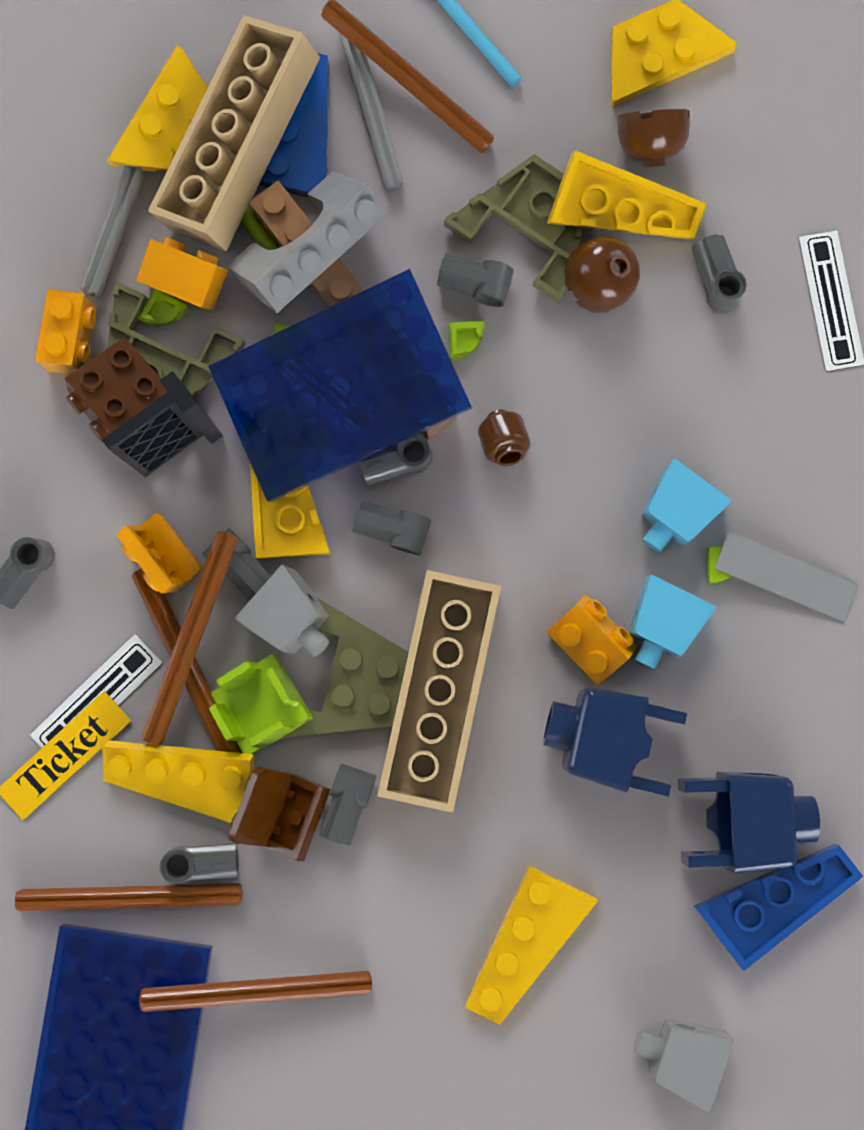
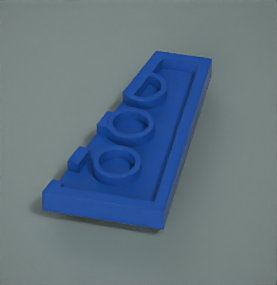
(302, 151)
(773, 906)

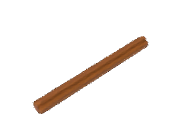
(407, 76)
(189, 638)
(195, 683)
(128, 897)
(255, 991)

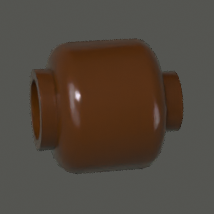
(504, 437)

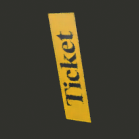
(63, 755)

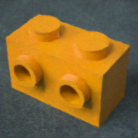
(181, 274)
(65, 331)

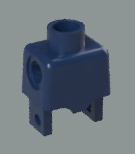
(607, 737)
(754, 821)

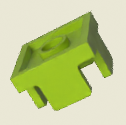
(258, 704)

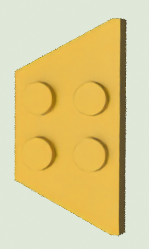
(662, 48)
(162, 117)

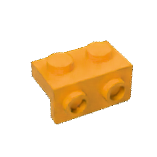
(160, 554)
(593, 639)

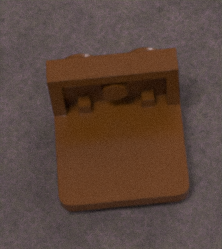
(113, 387)
(279, 812)

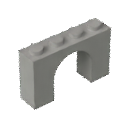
(278, 275)

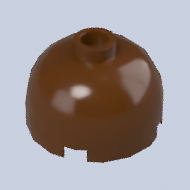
(653, 134)
(602, 274)

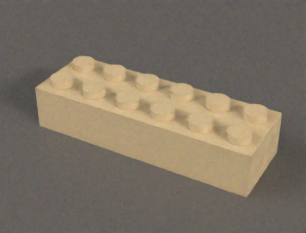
(235, 132)
(439, 691)

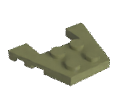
(525, 203)
(191, 372)
(362, 680)

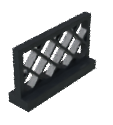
(162, 429)

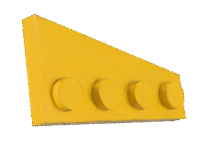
(620, 201)
(286, 525)
(186, 777)
(530, 936)

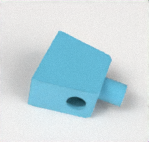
(680, 507)
(666, 620)

